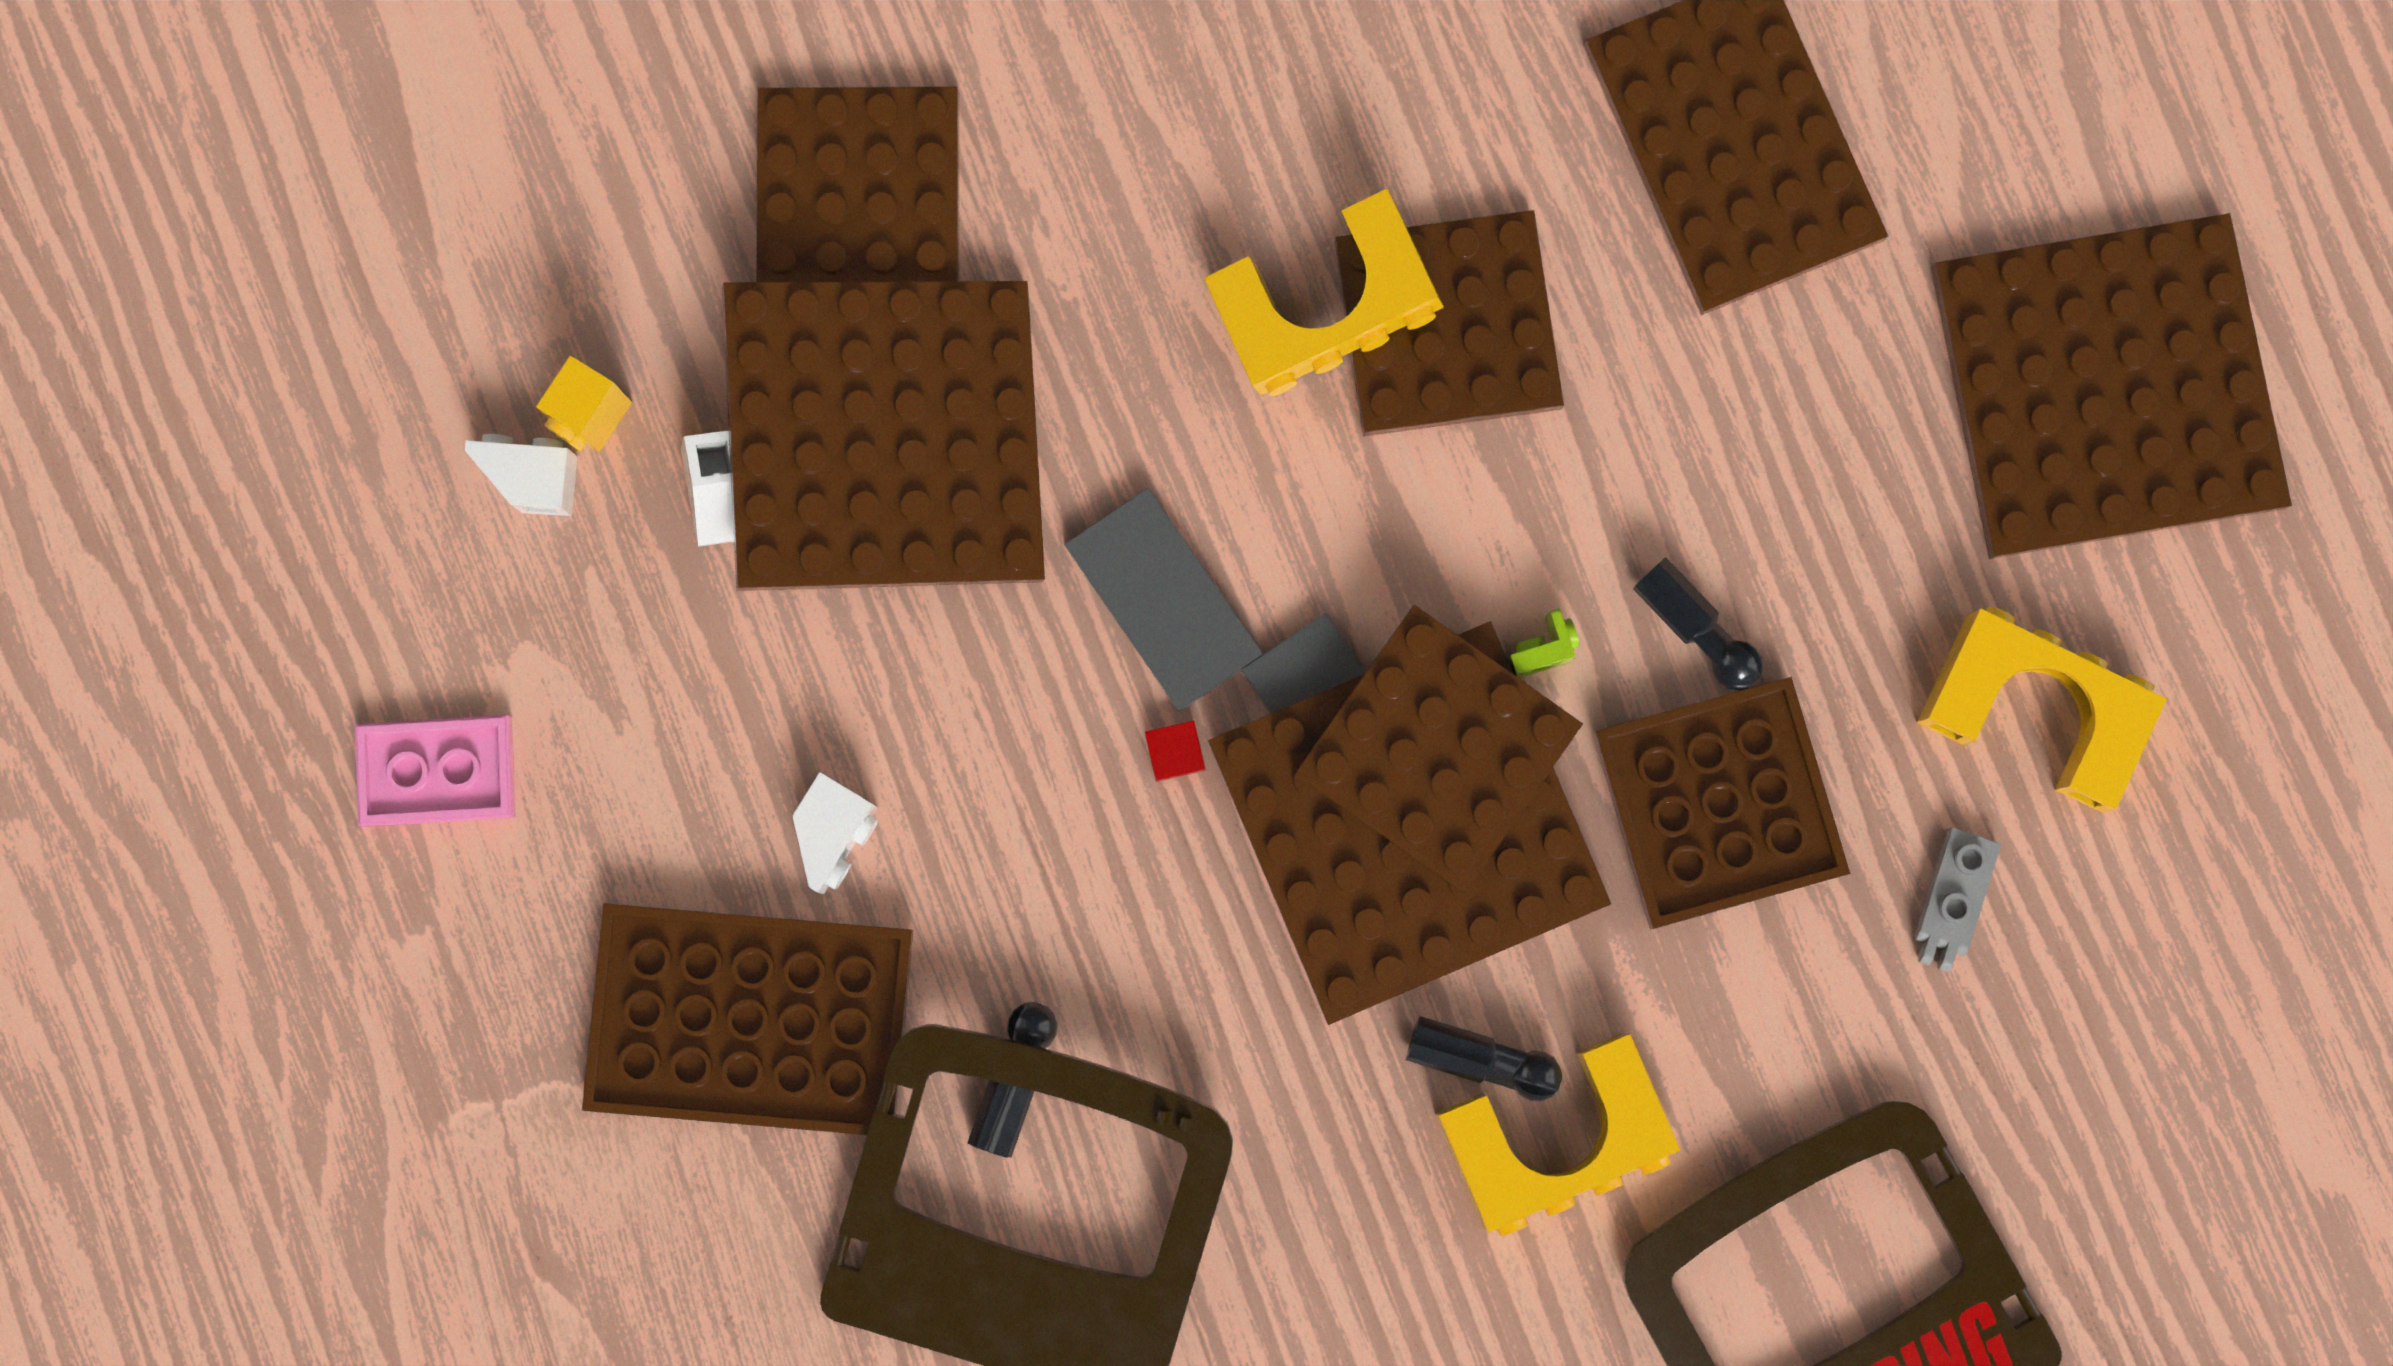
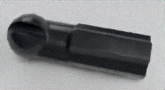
(1695, 621)
(1480, 1059)
(1006, 1105)

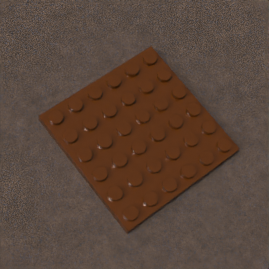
(2110, 386)
(882, 434)
(1363, 908)

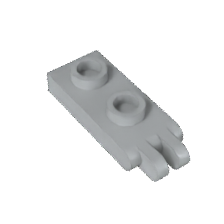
(1955, 896)

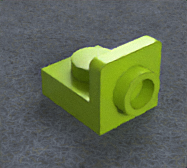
(1537, 656)

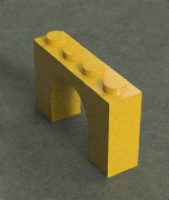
(1394, 296)
(2113, 709)
(1630, 1138)

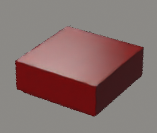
(1175, 751)

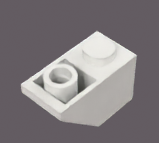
(529, 477)
(709, 486)
(827, 829)

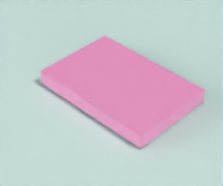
(435, 771)

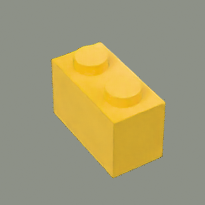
(583, 406)

